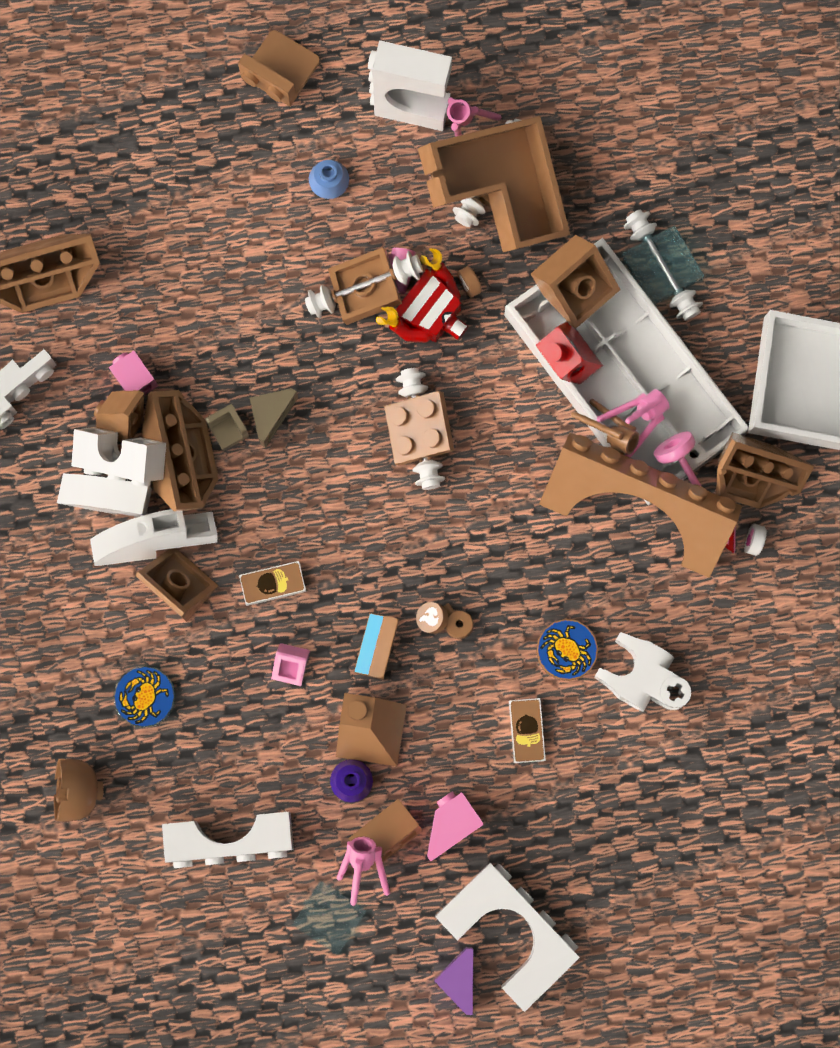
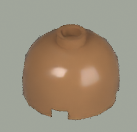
(75, 790)

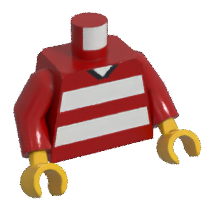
(428, 307)

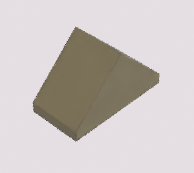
(270, 411)

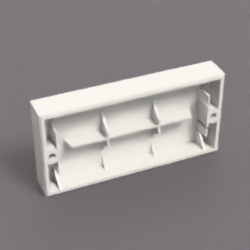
(637, 356)

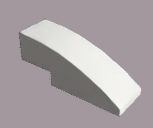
(104, 495)

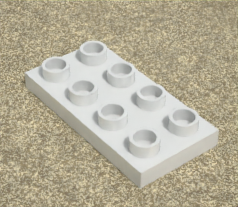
(798, 381)

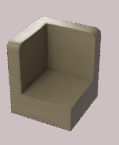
(227, 427)

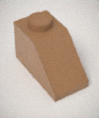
(121, 413)

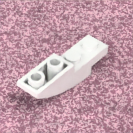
(16, 383)
(146, 534)

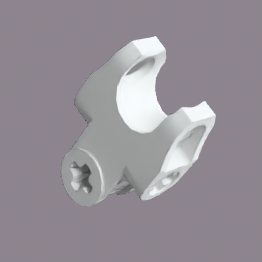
(649, 677)

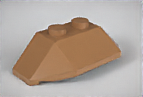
(47, 271)
(189, 457)
(759, 472)

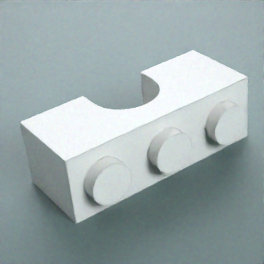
(98, 453)

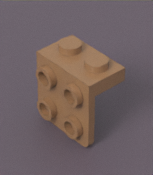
(279, 67)

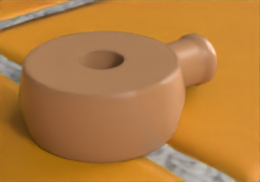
(455, 616)

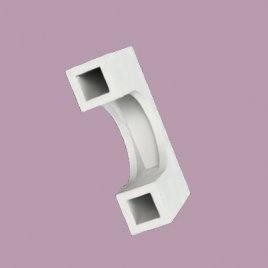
(409, 85)
(550, 953)

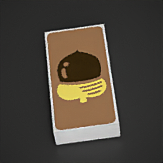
(272, 583)
(527, 730)

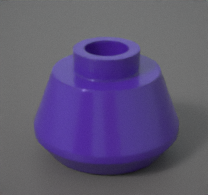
(362, 781)

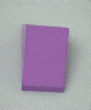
(457, 980)

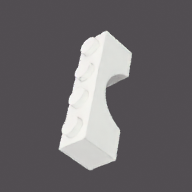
(188, 842)

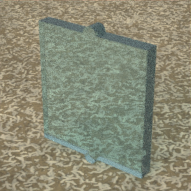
(329, 918)

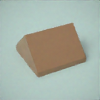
(177, 582)

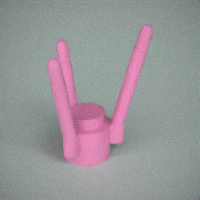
(462, 114)
(649, 407)
(362, 854)

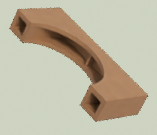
(699, 515)

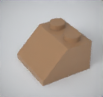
(576, 280)

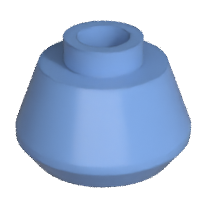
(329, 179)

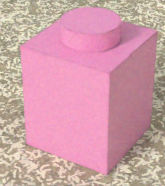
(132, 373)

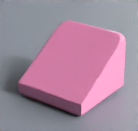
(290, 664)

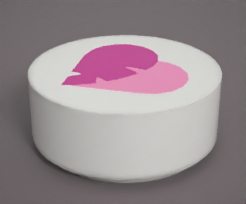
(755, 539)

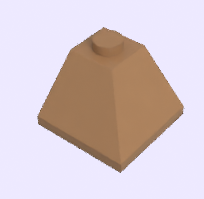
(370, 729)

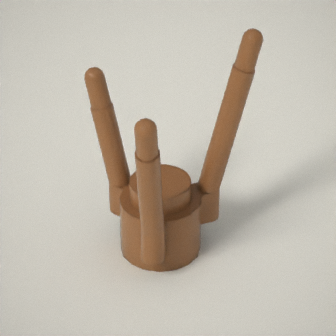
(621, 438)

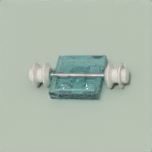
(662, 265)

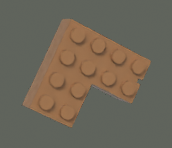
(510, 167)

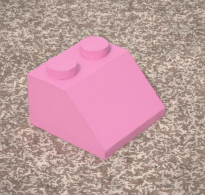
(451, 824)

